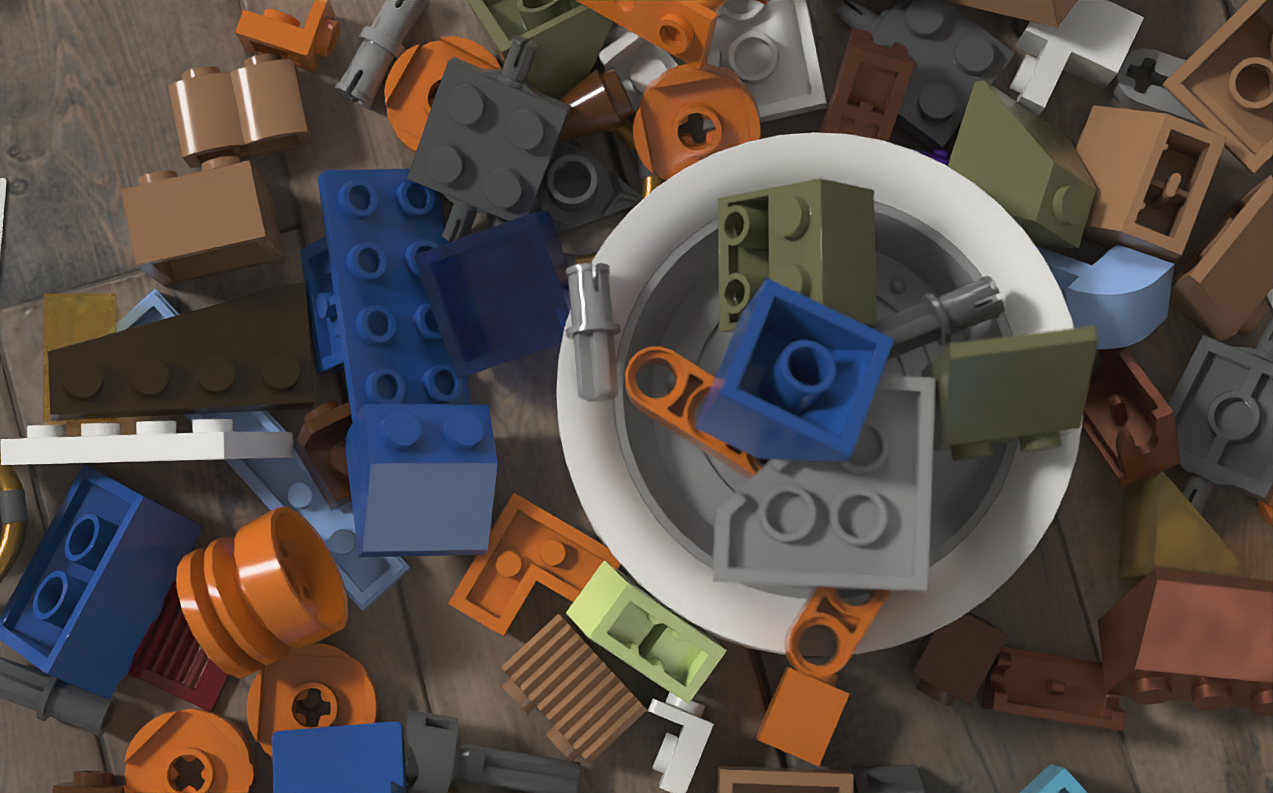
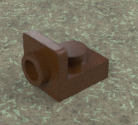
(323, 450)

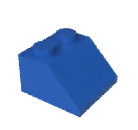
(794, 379)
(421, 479)

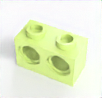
(645, 632)

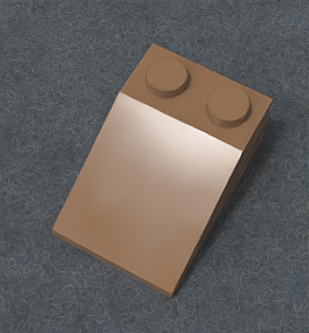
(1231, 84)

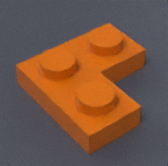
(521, 550)

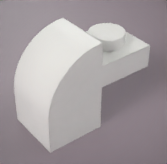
(1087, 44)

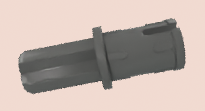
(941, 316)
(54, 697)

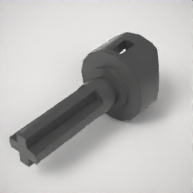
(440, 758)

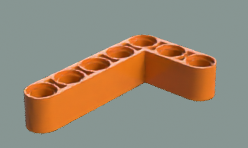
(677, 414)

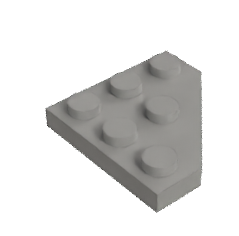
(841, 520)

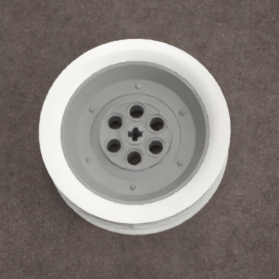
(659, 494)

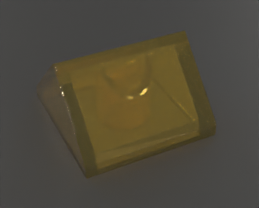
(1168, 533)

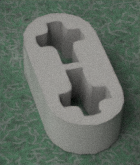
(1155, 97)

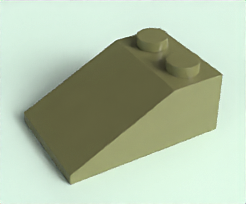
(1011, 391)

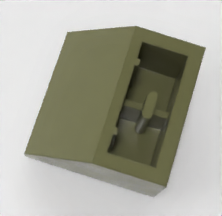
(805, 237)

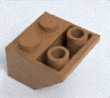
(1146, 177)

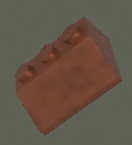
(1192, 641)

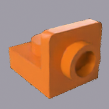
(281, 34)

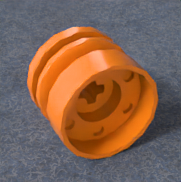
(262, 592)

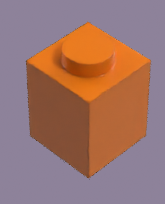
(803, 714)

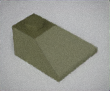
(564, 30)
(1024, 167)

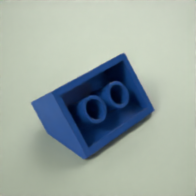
(96, 582)

